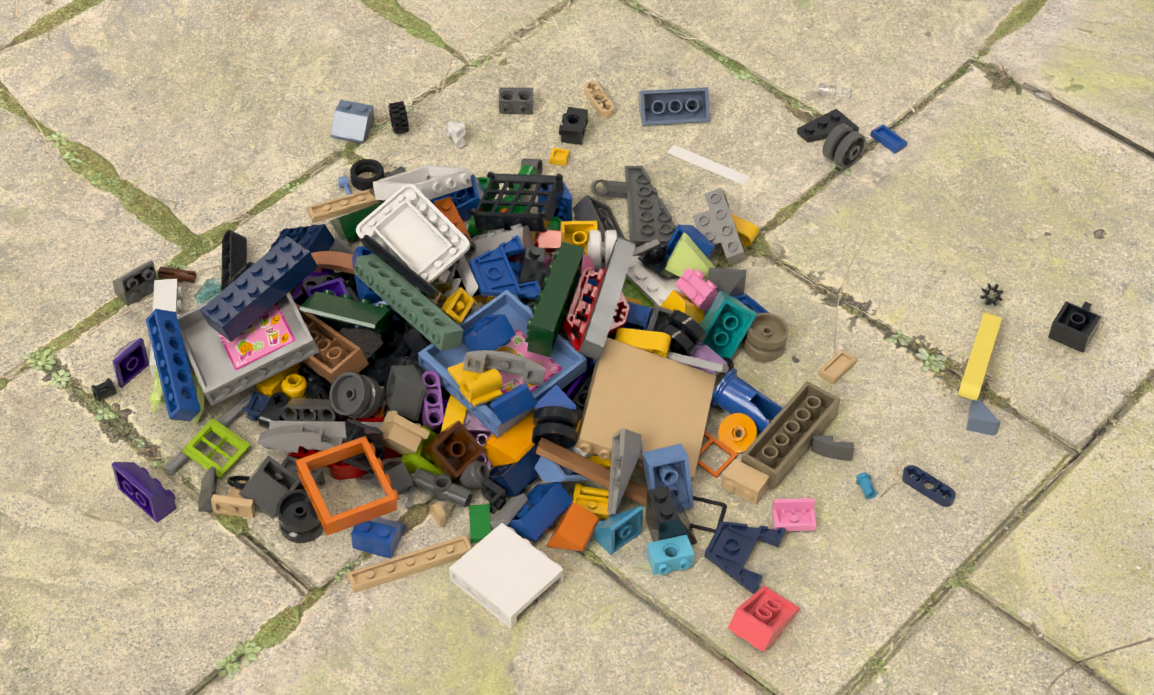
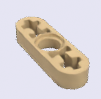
(592, 86)

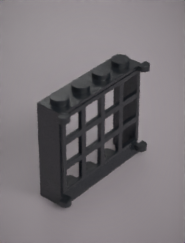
(499, 220)

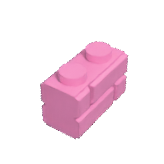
(697, 289)

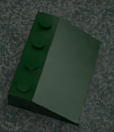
(349, 311)

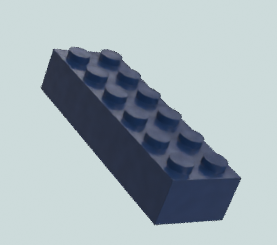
(259, 288)

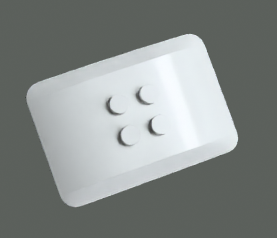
(415, 233)

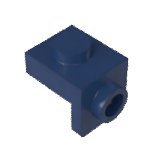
(256, 406)

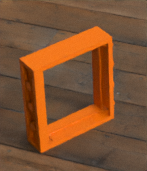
(357, 515)

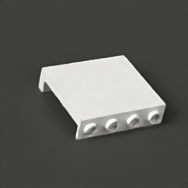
(505, 573)

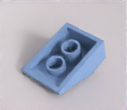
(669, 468)

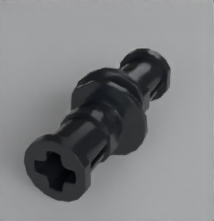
(316, 385)

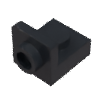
(494, 494)

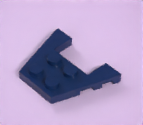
(733, 546)

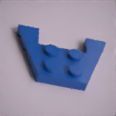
(495, 274)

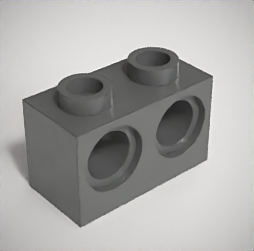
(515, 100)

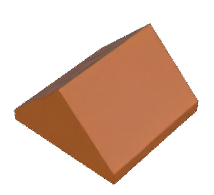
(573, 529)

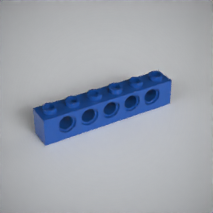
(172, 365)

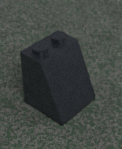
(666, 516)

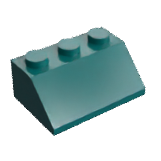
(726, 324)

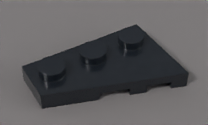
(822, 126)

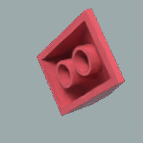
(762, 618)

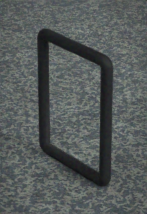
(723, 505)

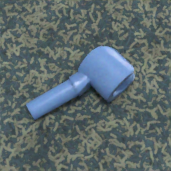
(343, 182)

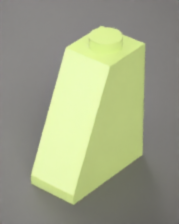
(688, 256)

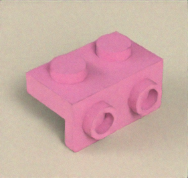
(794, 514)

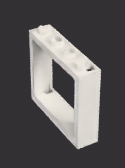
(429, 179)

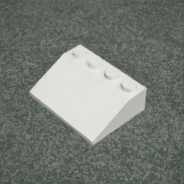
(650, 283)

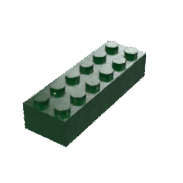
(554, 299)

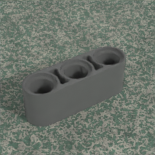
(302, 413)

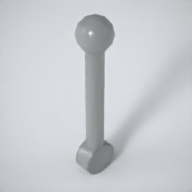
(409, 504)

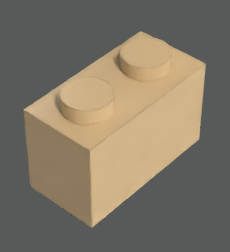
(745, 481)

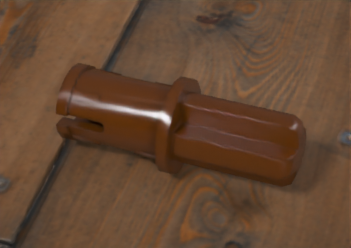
(179, 274)

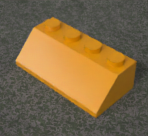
(512, 444)

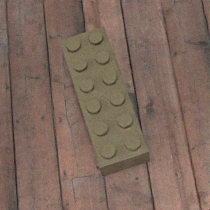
(791, 432)

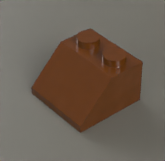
(453, 449)

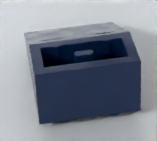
(313, 238)

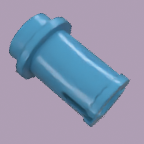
(866, 485)

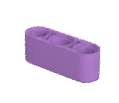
(433, 392)

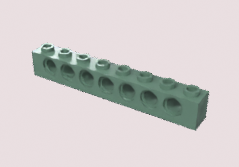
(408, 302)

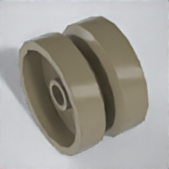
(766, 337)

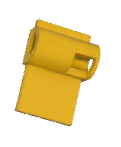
(477, 387)

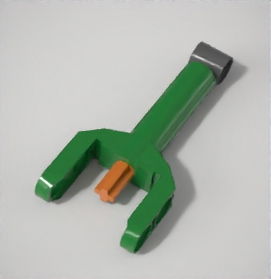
(528, 167)

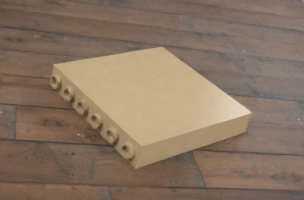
(647, 396)

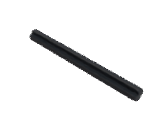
(400, 267)

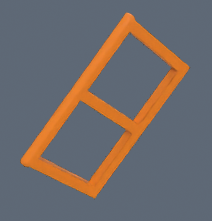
(711, 439)

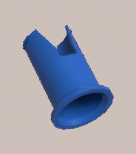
(739, 397)

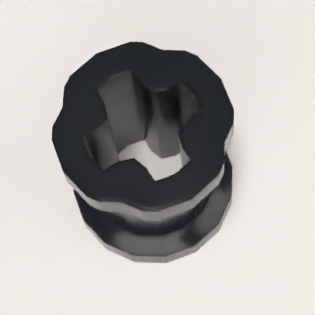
(98, 394)

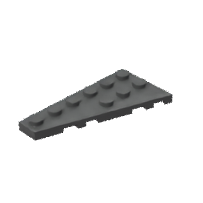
(646, 211)

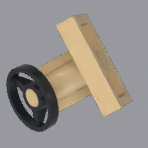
(234, 503)

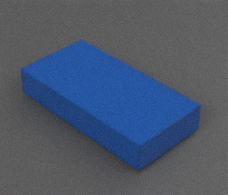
(888, 139)

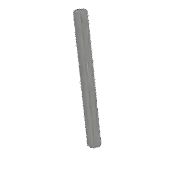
(226, 419)

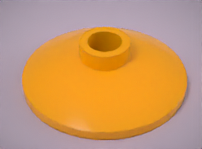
(731, 425)

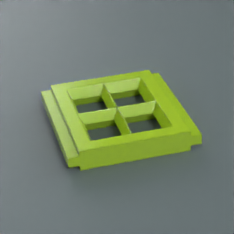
(228, 436)

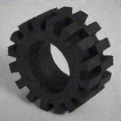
(398, 117)

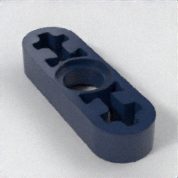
(943, 489)

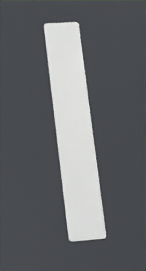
(708, 164)
(466, 276)

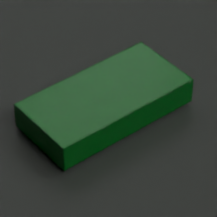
(479, 522)

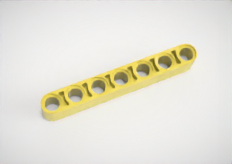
(980, 356)

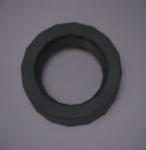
(362, 166)

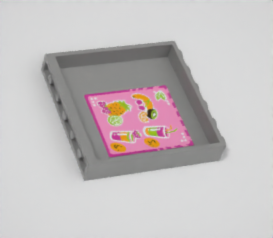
(259, 352)

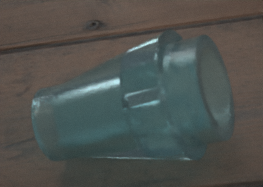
(208, 290)

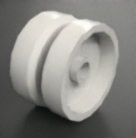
(600, 250)

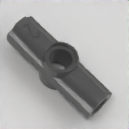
(442, 487)

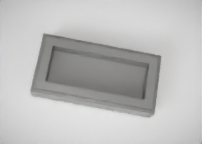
(509, 510)

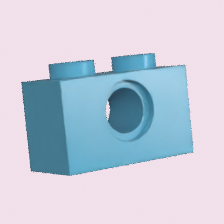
(677, 547)

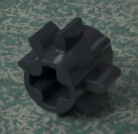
(986, 291)

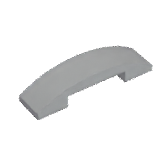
(504, 362)

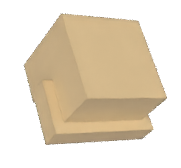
(402, 434)

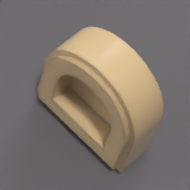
(438, 514)

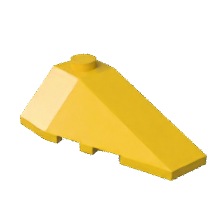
(577, 232)

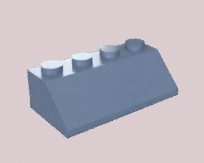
(674, 106)

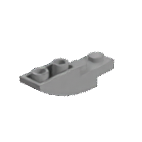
(291, 437)

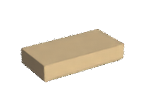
(837, 366)

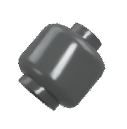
(474, 475)

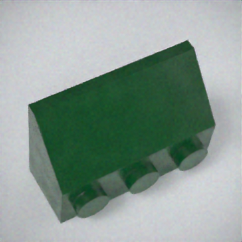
(347, 224)

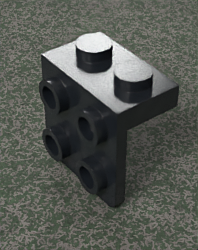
(356, 430)

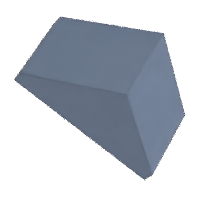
(981, 419)

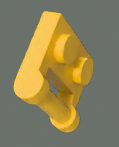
(593, 504)

